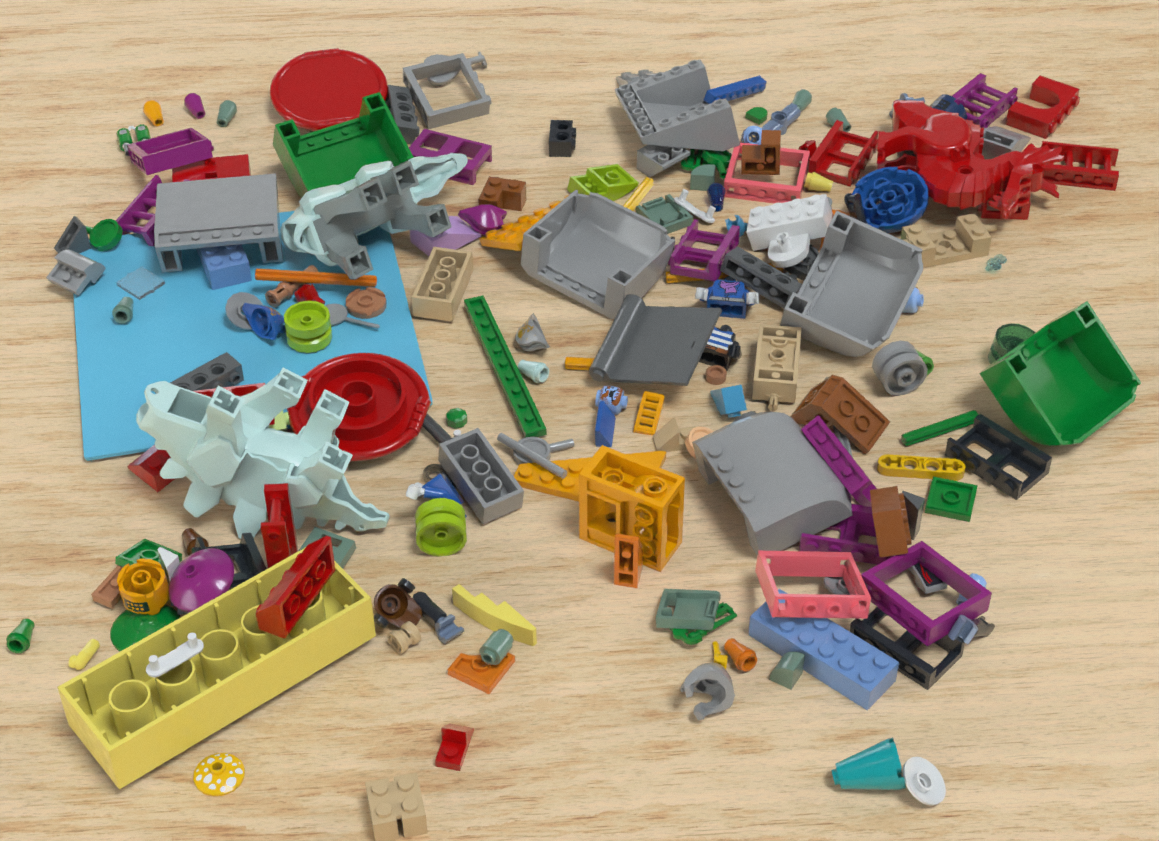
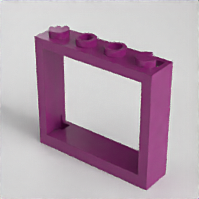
(170, 151)
(908, 615)

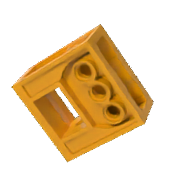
(634, 504)

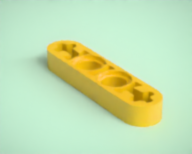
(921, 464)

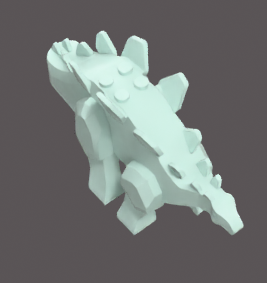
(232, 453)

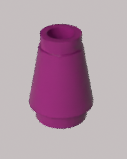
(194, 104)

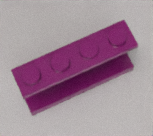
(451, 144)
(715, 259)
(839, 460)
(851, 529)

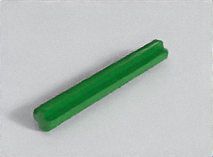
(939, 428)

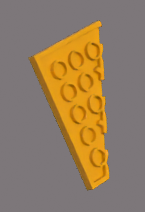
(511, 234)
(539, 479)

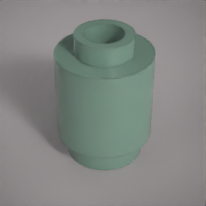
(496, 647)

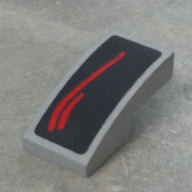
(926, 580)

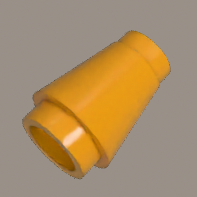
(153, 111)

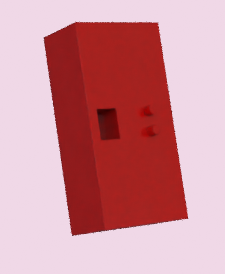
(213, 168)

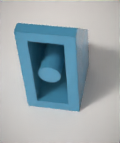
(729, 400)

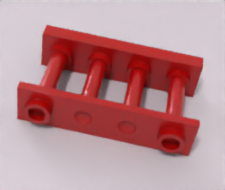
(1083, 176)
(280, 531)

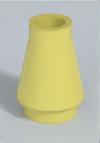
(817, 182)

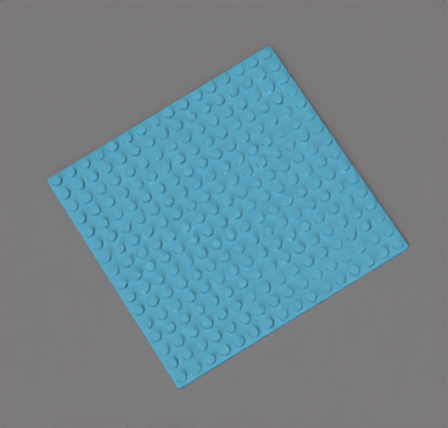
(188, 326)

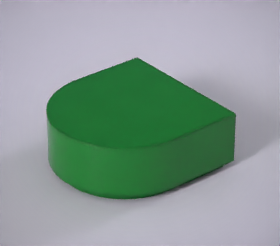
(757, 115)

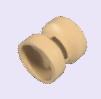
(404, 637)

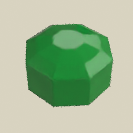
(456, 418)

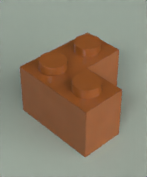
(763, 158)
(504, 193)

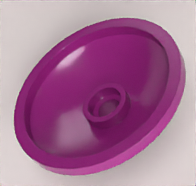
(201, 579)

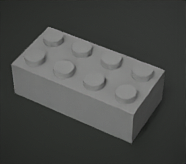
(480, 475)

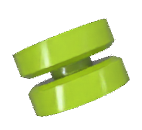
(308, 326)
(440, 527)

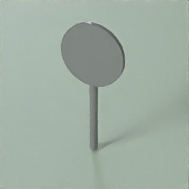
(339, 313)

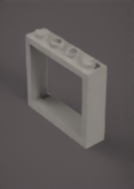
(450, 114)

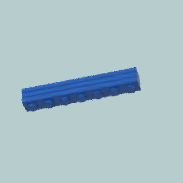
(736, 90)

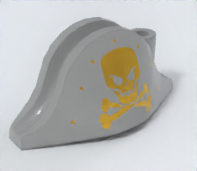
(531, 336)

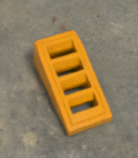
(653, 402)

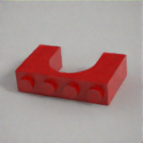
(1044, 121)

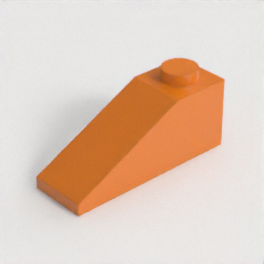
(627, 560)

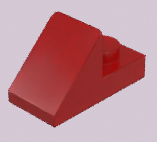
(453, 746)

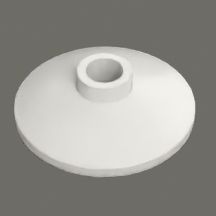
(924, 781)

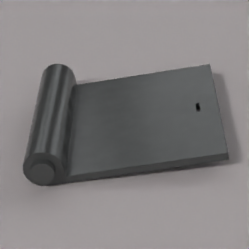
(653, 343)

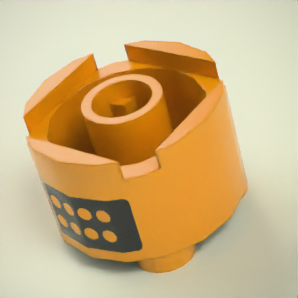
(143, 587)

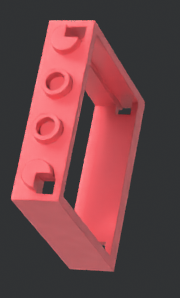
(767, 191)
(813, 565)

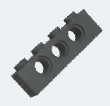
(403, 111)
(759, 276)
(220, 371)

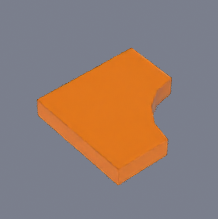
(477, 673)

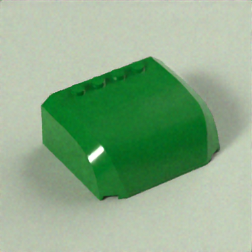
(340, 150)
(1063, 379)

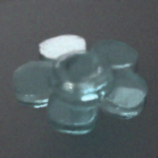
(995, 263)

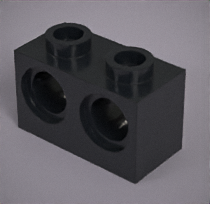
(561, 138)

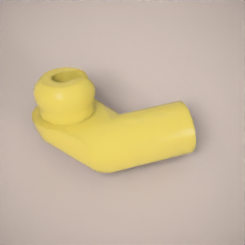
(85, 655)

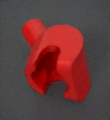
(809, 146)
(308, 293)

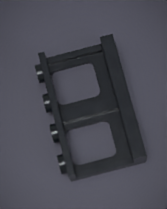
(1006, 451)
(245, 556)
(903, 650)

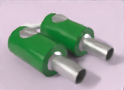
(124, 136)

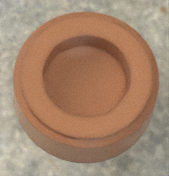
(715, 375)

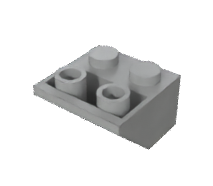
(654, 158)

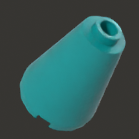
(871, 769)

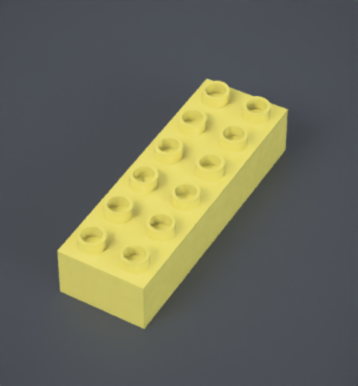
(144, 720)

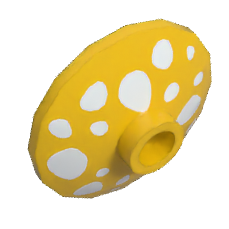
(219, 782)

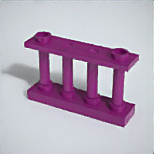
(972, 91)
(138, 210)

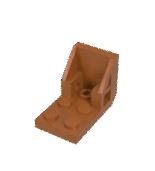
(844, 408)

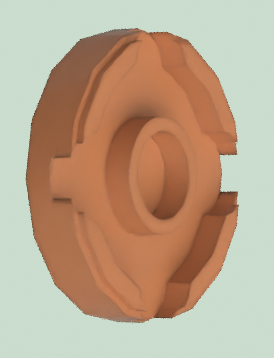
(366, 303)

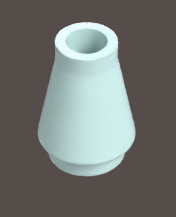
(534, 370)

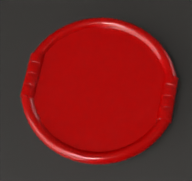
(325, 87)
(384, 402)

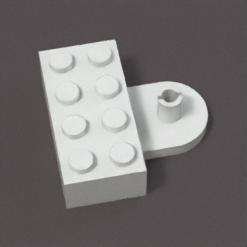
(789, 228)

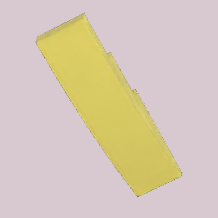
(493, 616)

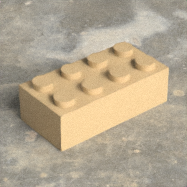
(442, 284)

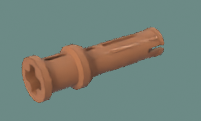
(285, 290)

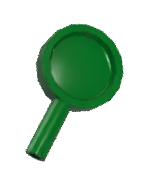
(718, 158)
(105, 234)

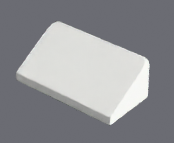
(169, 562)

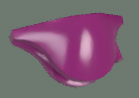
(483, 217)

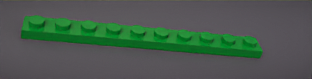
(505, 367)

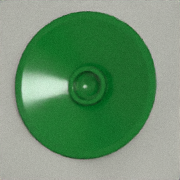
(133, 627)

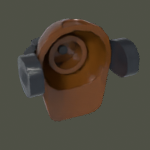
(396, 605)

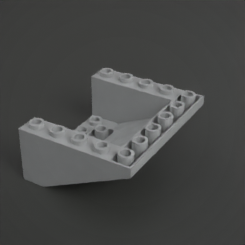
(673, 112)
(217, 215)

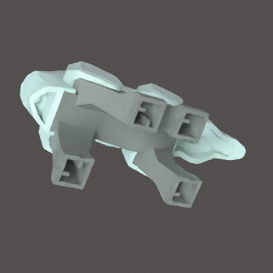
(378, 196)

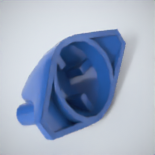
(264, 320)

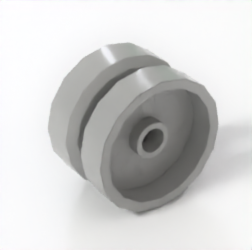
(899, 368)

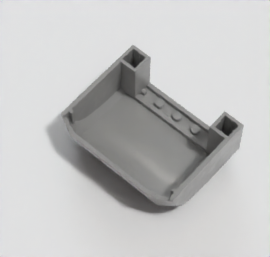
(596, 251)
(854, 288)
(773, 479)

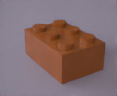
(890, 521)

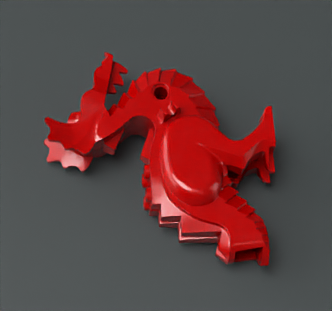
(953, 163)

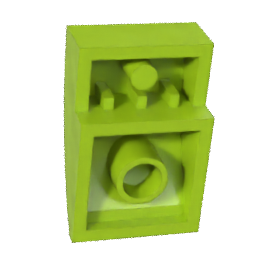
(605, 180)

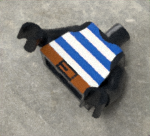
(721, 348)

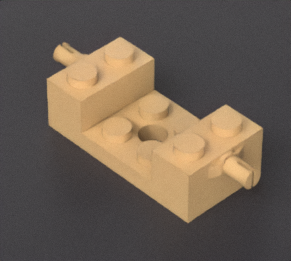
(965, 242)
(777, 364)

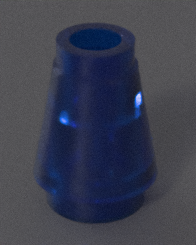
(716, 196)

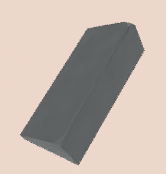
(914, 509)

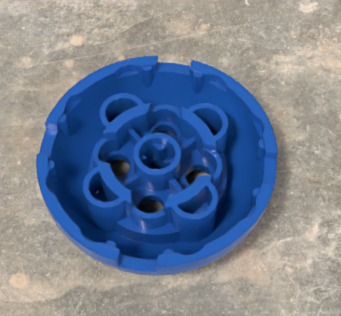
(901, 195)

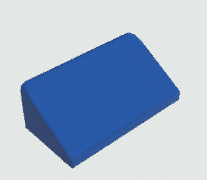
(604, 426)

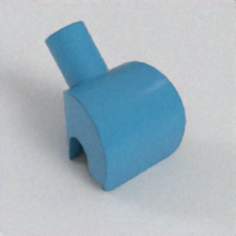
(738, 222)

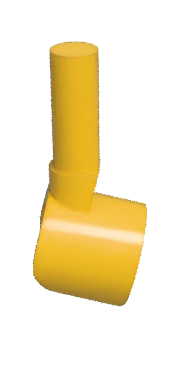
(718, 658)

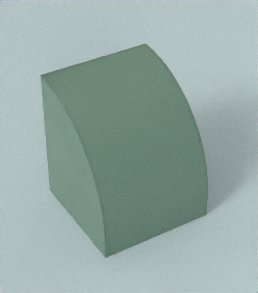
(702, 177)
(788, 669)

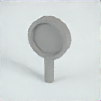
(540, 447)

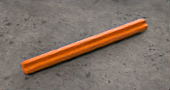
(314, 277)

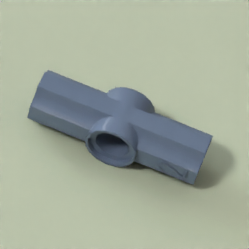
(782, 119)

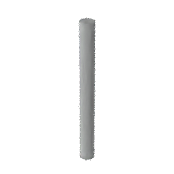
(532, 455)

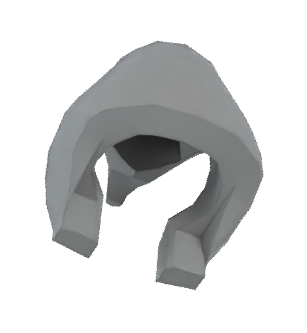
(711, 680)

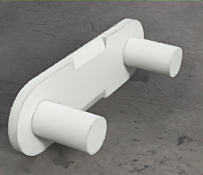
(688, 206)
(182, 653)

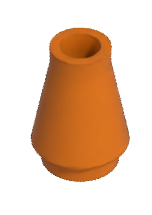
(742, 656)

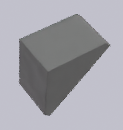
(74, 237)

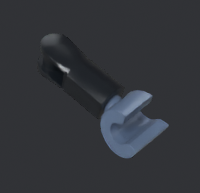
(855, 207)
(443, 624)
(968, 629)

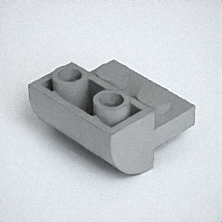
(74, 271)

